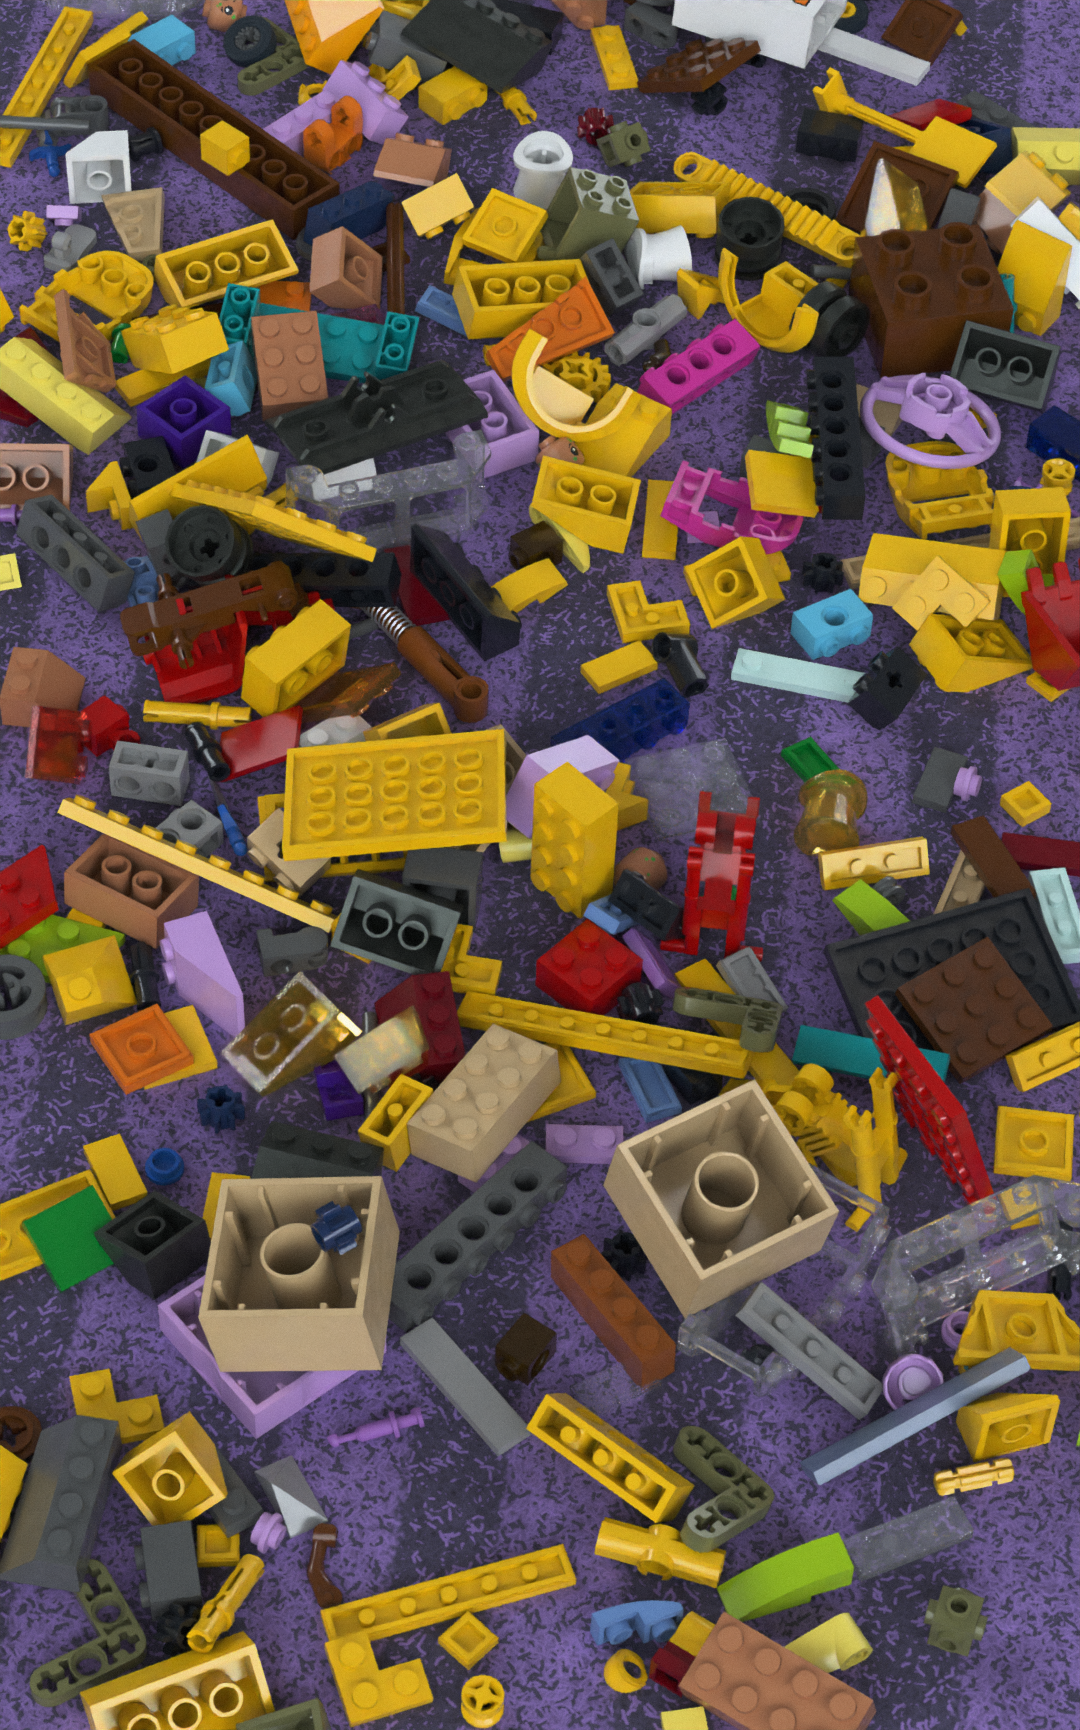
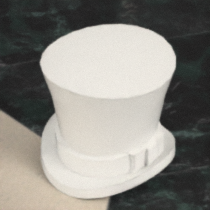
(542, 165)
(658, 255)

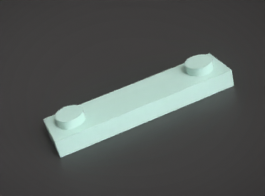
(794, 675)

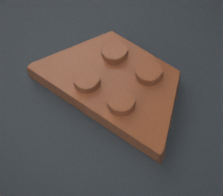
(84, 349)

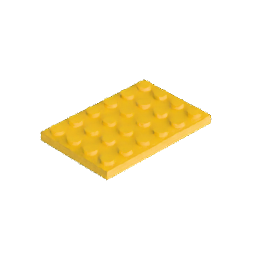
(275, 520)
(395, 795)

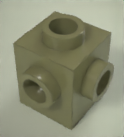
(624, 144)
(955, 1620)

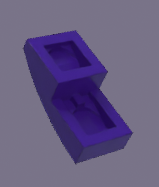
(336, 1092)

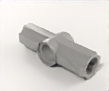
(645, 329)

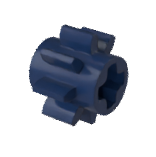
(221, 1108)
(336, 1228)

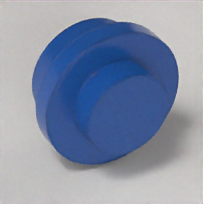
(164, 1167)

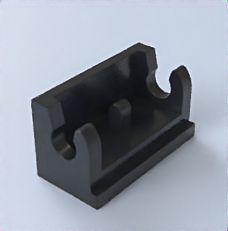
(647, 906)

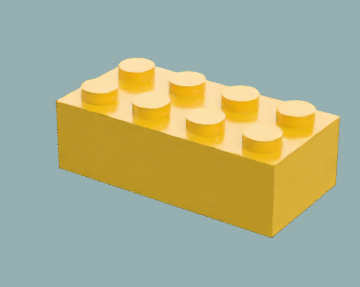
(507, 295)
(573, 839)

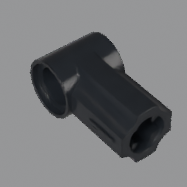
(680, 655)

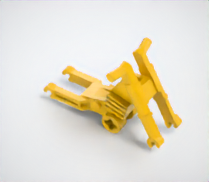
(839, 1131)

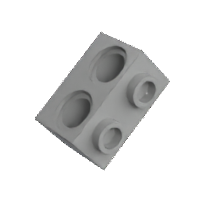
(149, 773)
(195, 826)

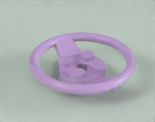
(938, 409)

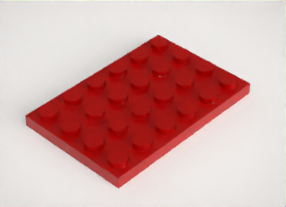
(929, 1104)

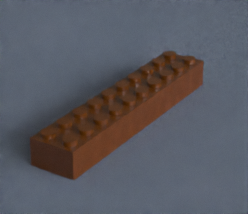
(156, 94)

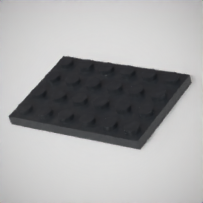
(897, 954)

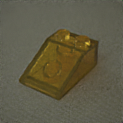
(894, 202)
(290, 1037)

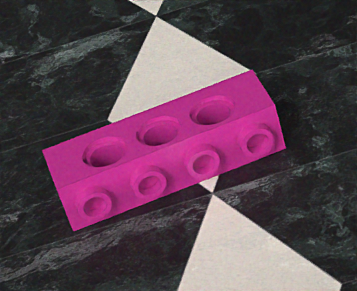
(700, 366)

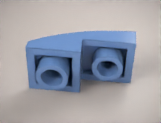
(144, 584)
(649, 1618)

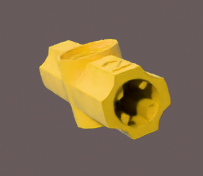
(658, 1552)

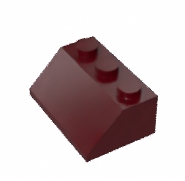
(437, 1011)

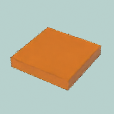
(141, 1049)

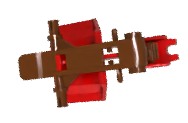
(202, 634)

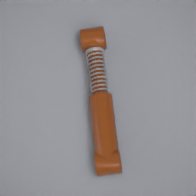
(462, 691)

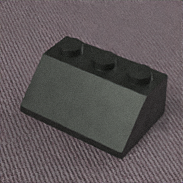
(1006, 366)
(396, 924)
(309, 1154)

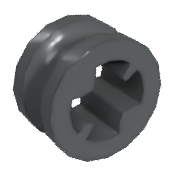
(890, 890)

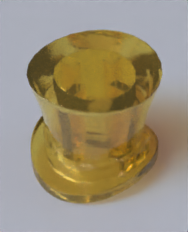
(831, 812)

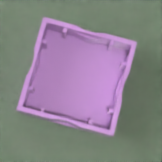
(255, 1398)

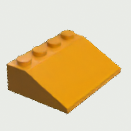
(331, 28)

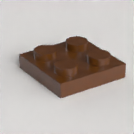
(922, 28)

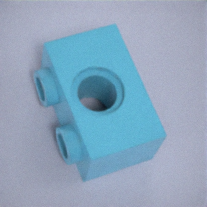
(233, 378)
(832, 624)

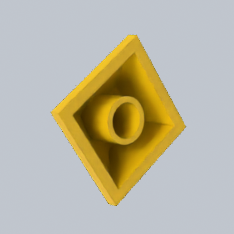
(89, 980)
(1007, 1423)

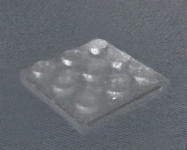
(674, 781)

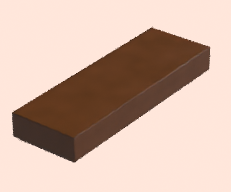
(989, 857)

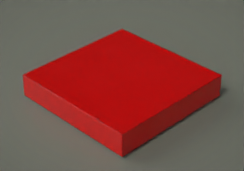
(922, 115)

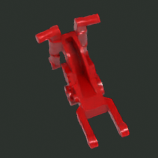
(720, 864)

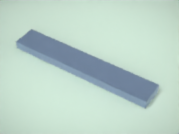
(915, 1416)

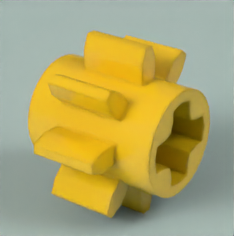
(27, 231)

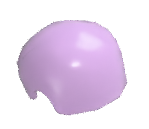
(910, 1376)

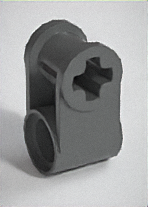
(82, 108)

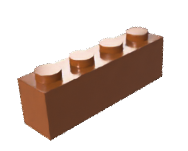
(613, 1311)

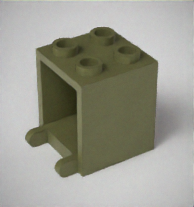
(587, 213)

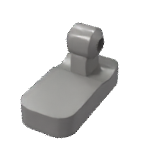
(70, 247)

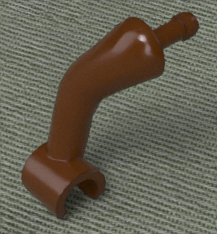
(324, 1590)

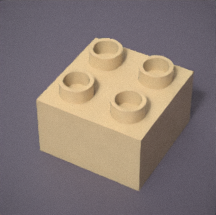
(720, 1198)
(283, 1300)

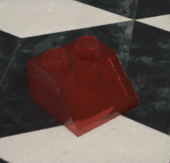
(57, 745)

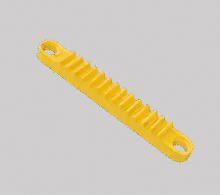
(800, 222)

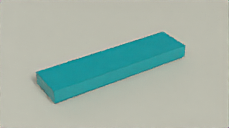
(850, 1053)

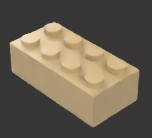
(484, 1102)

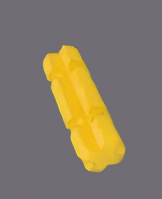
(973, 1476)

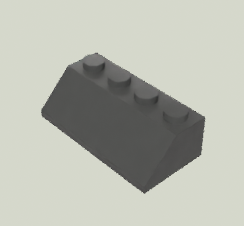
(62, 1504)

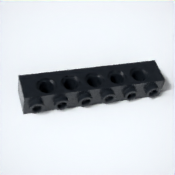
(837, 438)
(339, 577)

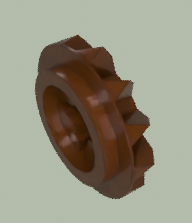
(24, 1422)

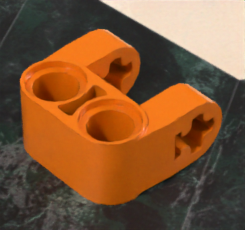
(333, 143)

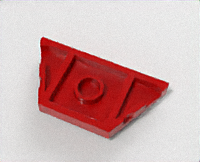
(26, 895)

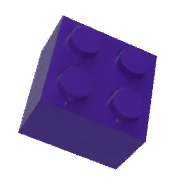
(182, 417)

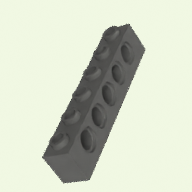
(475, 1218)

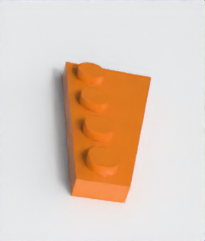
(569, 323)

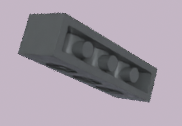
(75, 553)

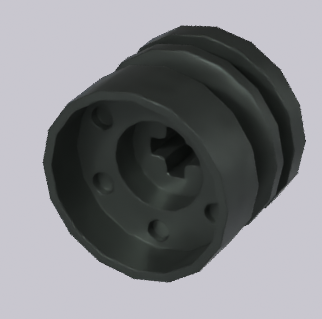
(753, 233)
(194, 541)

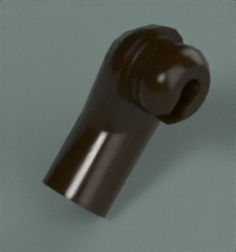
(662, 352)

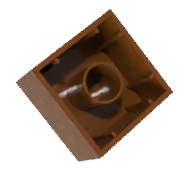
(923, 292)

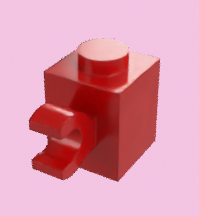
(109, 724)

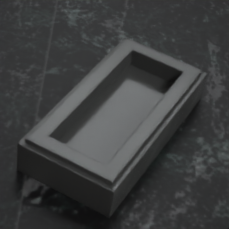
(938, 780)

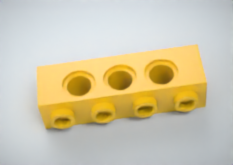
(610, 1457)

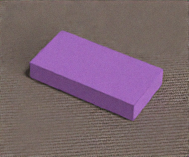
(653, 962)

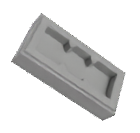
(748, 978)

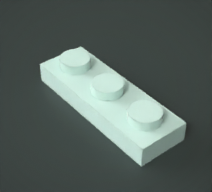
(1058, 910)

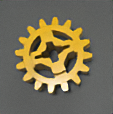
(580, 372)

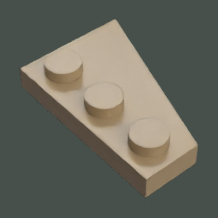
(138, 220)

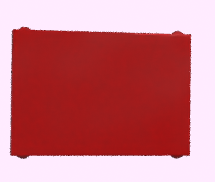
(261, 742)

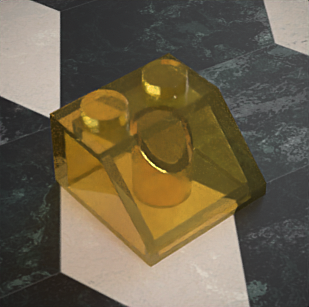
(384, 1051)

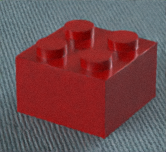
(587, 970)

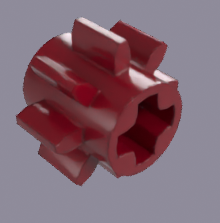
(594, 125)

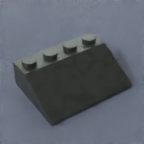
(480, 41)

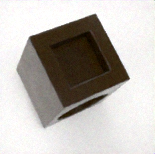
(535, 545)
(525, 1350)

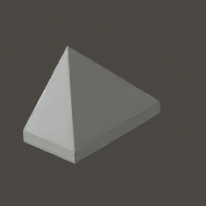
(291, 1496)

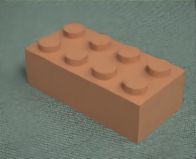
(768, 1687)

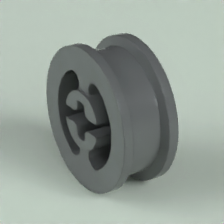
(26, 1005)

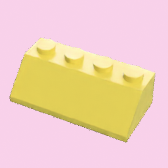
(1054, 145)
(71, 410)

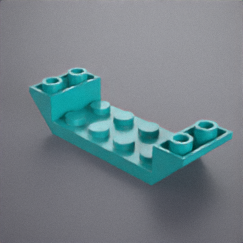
(346, 344)

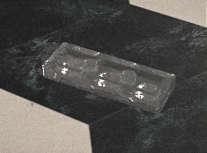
(908, 1538)

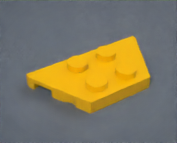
(1025, 1322)

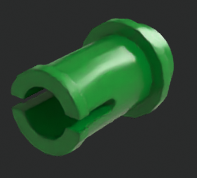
(118, 347)

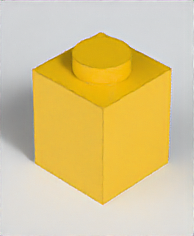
(225, 148)

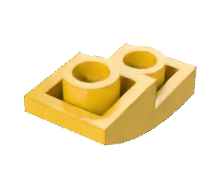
(530, 583)

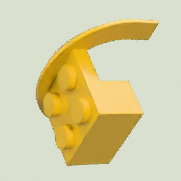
(771, 311)
(558, 405)

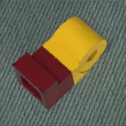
(680, 1651)

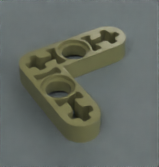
(286, 58)
(758, 1017)
(748, 1501)
(109, 1636)

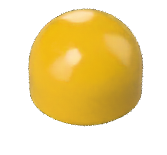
(618, 1677)

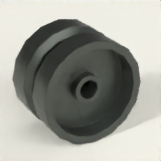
(840, 320)

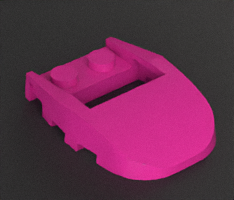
(687, 494)

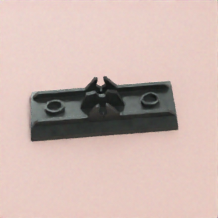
(378, 417)

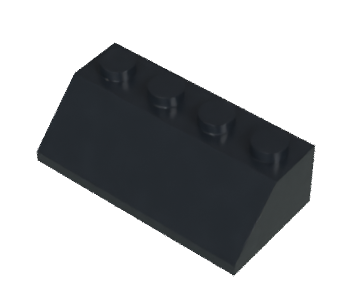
(463, 592)

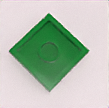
(67, 1238)

